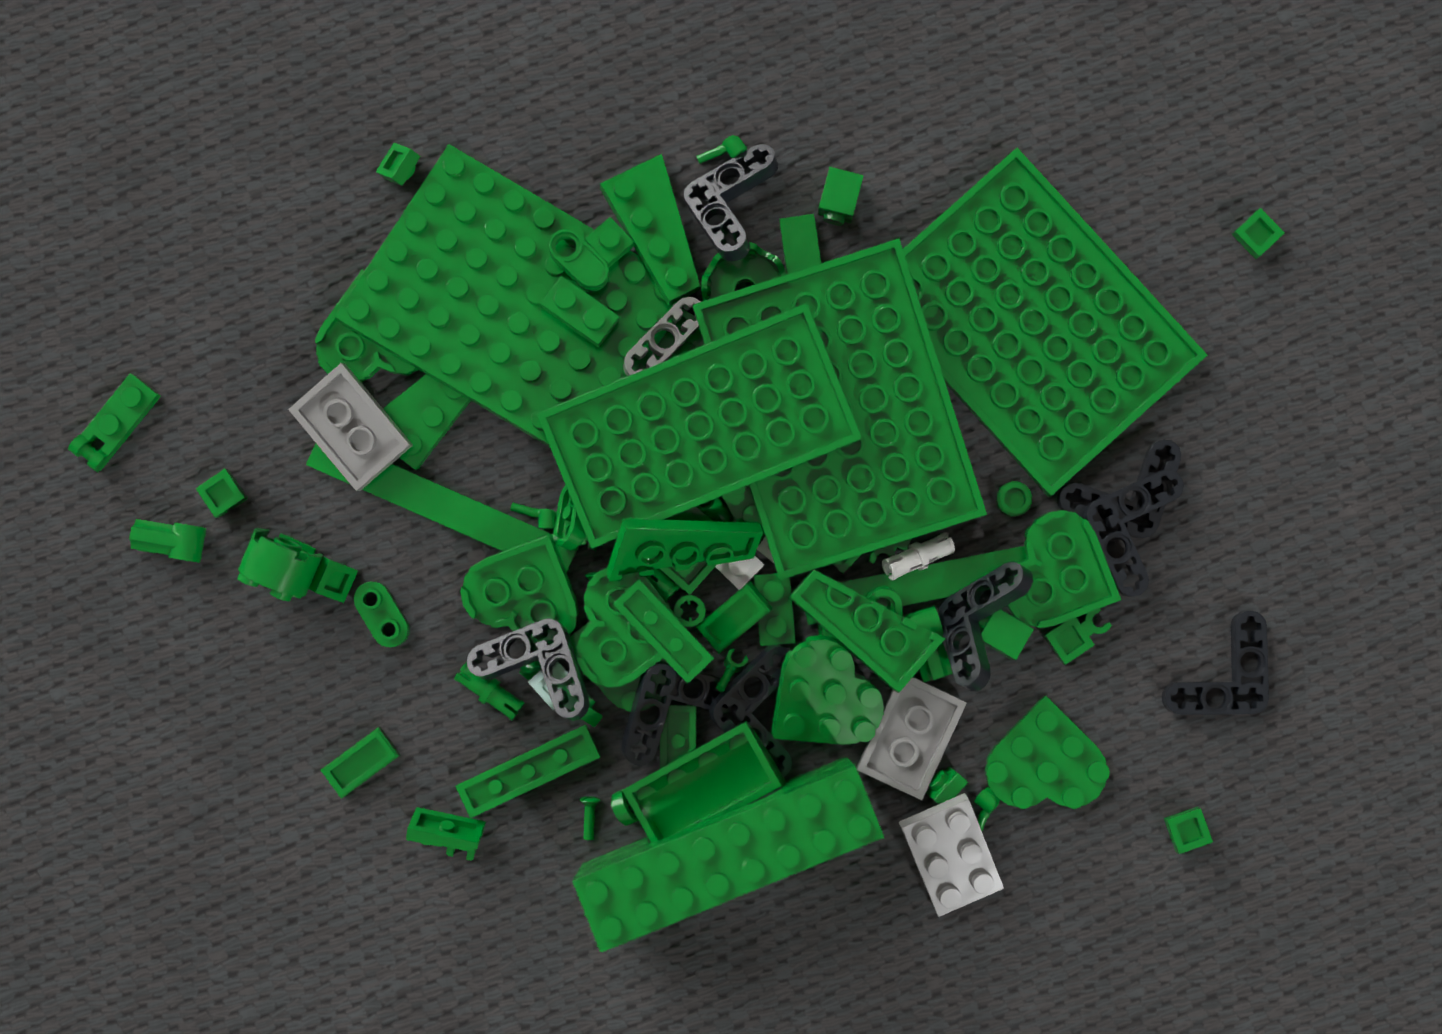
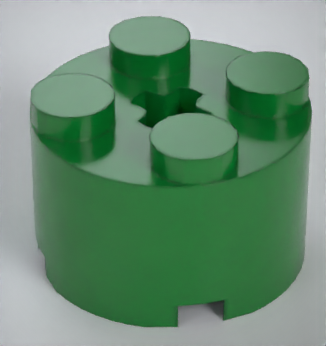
(279, 564)

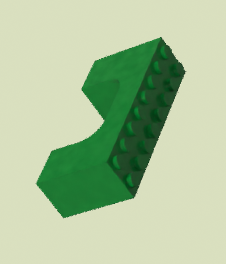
(727, 856)

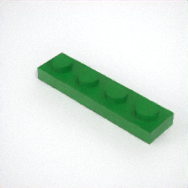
(528, 771)

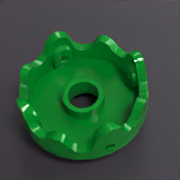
(756, 267)

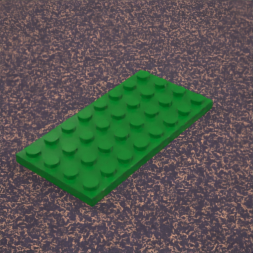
(700, 425)

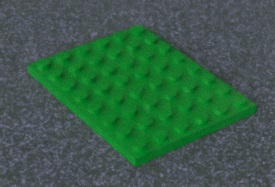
(465, 289)
(1042, 323)
(912, 460)

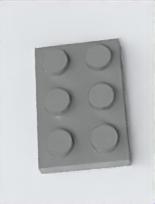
(350, 427)
(911, 737)
(951, 854)

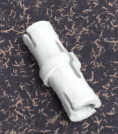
(918, 556)

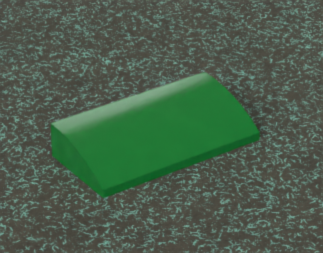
(704, 784)

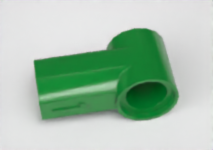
(175, 540)
(938, 663)

